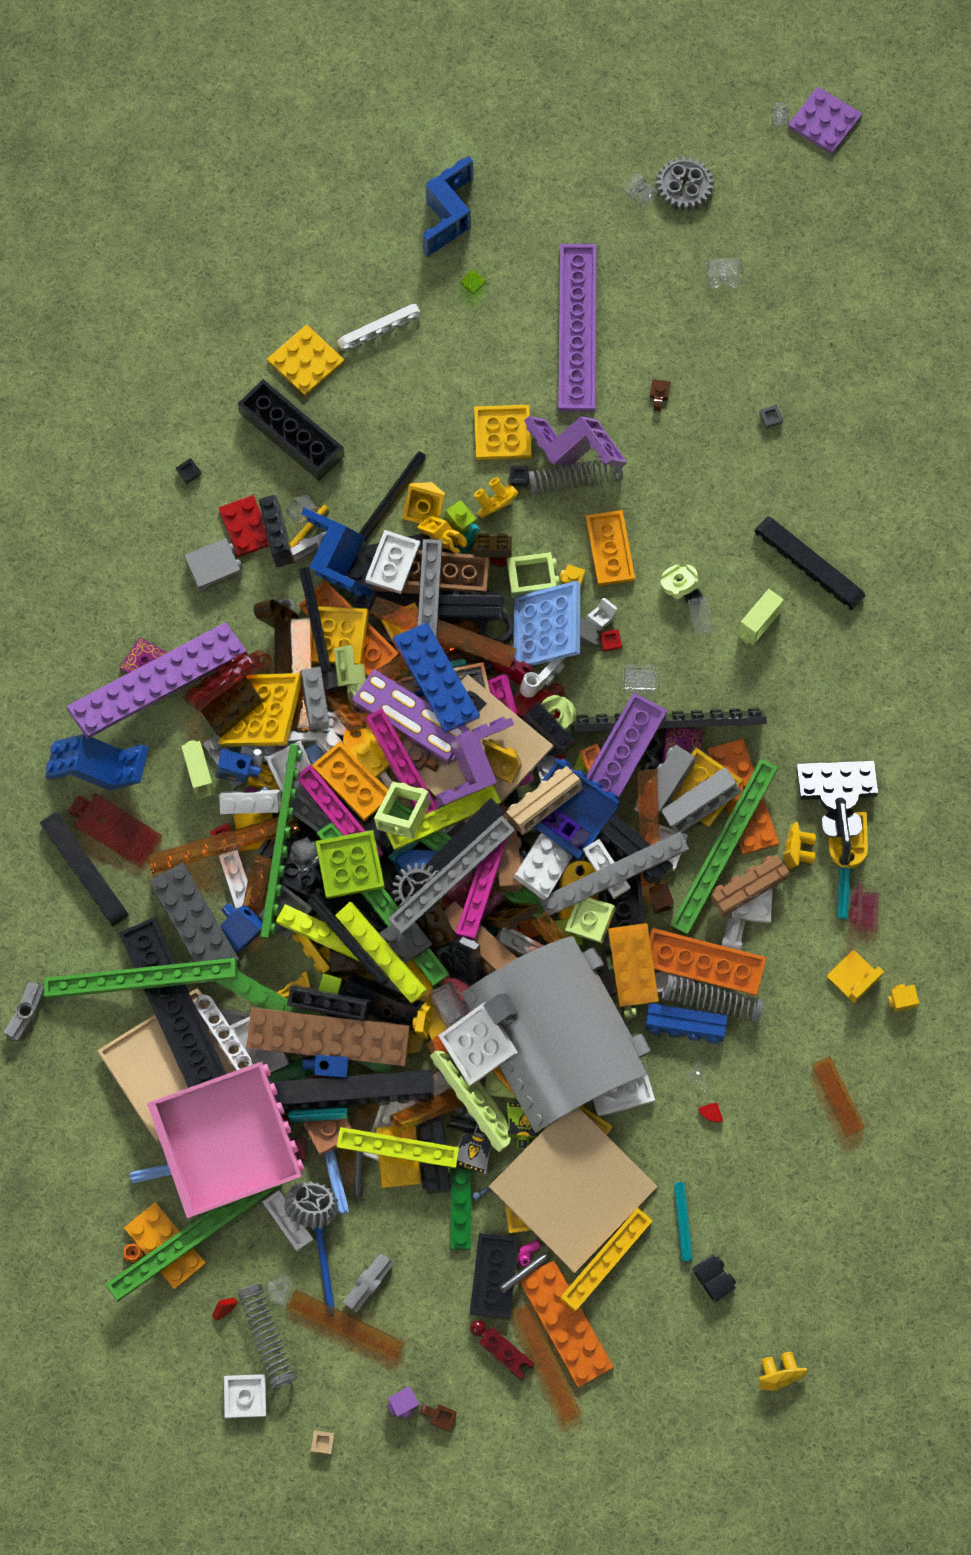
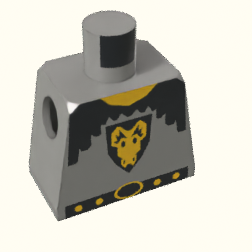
(474, 1151)

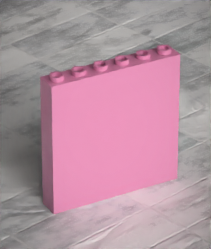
(225, 1139)

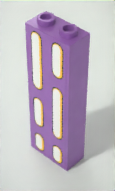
(407, 714)

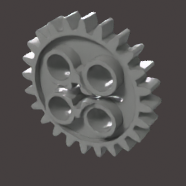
(668, 179)

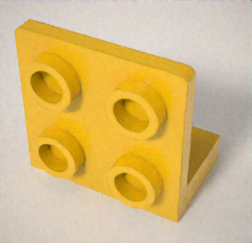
(502, 761)
(854, 976)

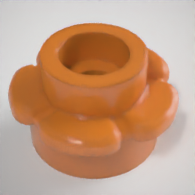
(127, 1253)

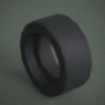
(510, 629)

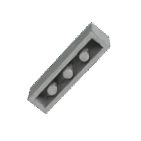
(672, 775)
(701, 800)

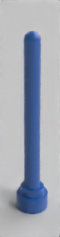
(324, 1265)

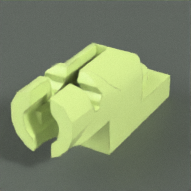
(348, 673)

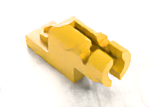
(441, 530)

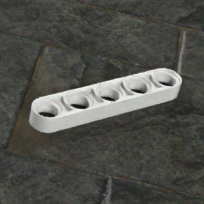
(382, 325)
(221, 1026)

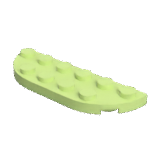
(477, 1101)

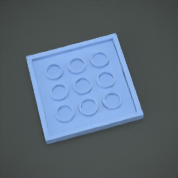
(547, 624)

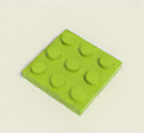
(349, 864)

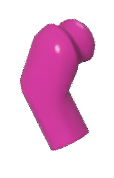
(525, 1252)

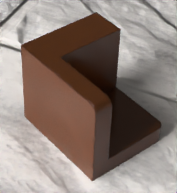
(661, 898)

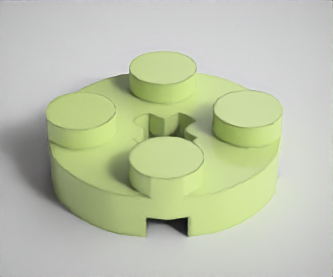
(678, 589)
(564, 706)

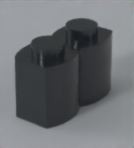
(714, 1278)

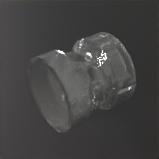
(779, 113)

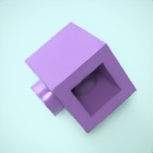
(403, 1403)

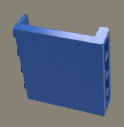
(588, 808)

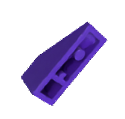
(566, 828)

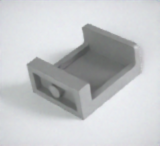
(213, 564)

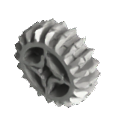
(407, 876)
(311, 1205)

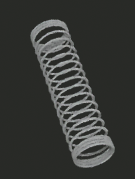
(532, 478)
(758, 1003)
(286, 1377)

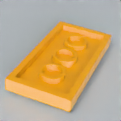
(610, 548)
(351, 781)
(633, 964)
(152, 1230)

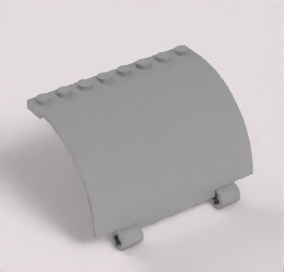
(564, 1031)

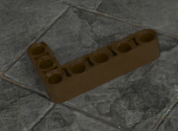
(280, 618)

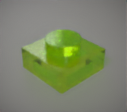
(472, 281)

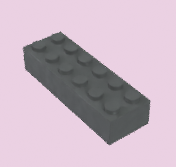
(191, 916)

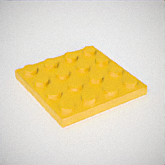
(272, 719)

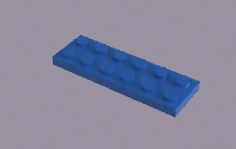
(436, 677)

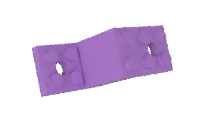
(574, 441)
(473, 761)

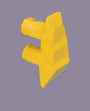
(503, 497)
(792, 853)
(775, 1380)

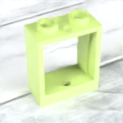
(526, 560)
(760, 617)
(198, 769)
(399, 826)

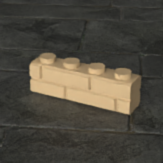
(543, 800)

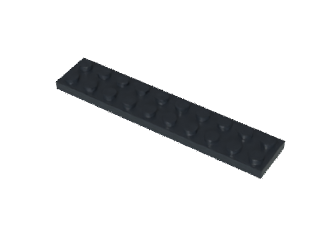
(679, 719)
(173, 1007)

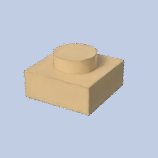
(322, 1442)

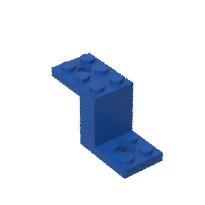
(448, 206)
(336, 553)
(96, 762)

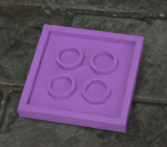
(825, 120)

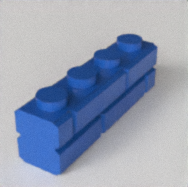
(686, 1022)

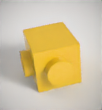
(572, 574)
(903, 998)

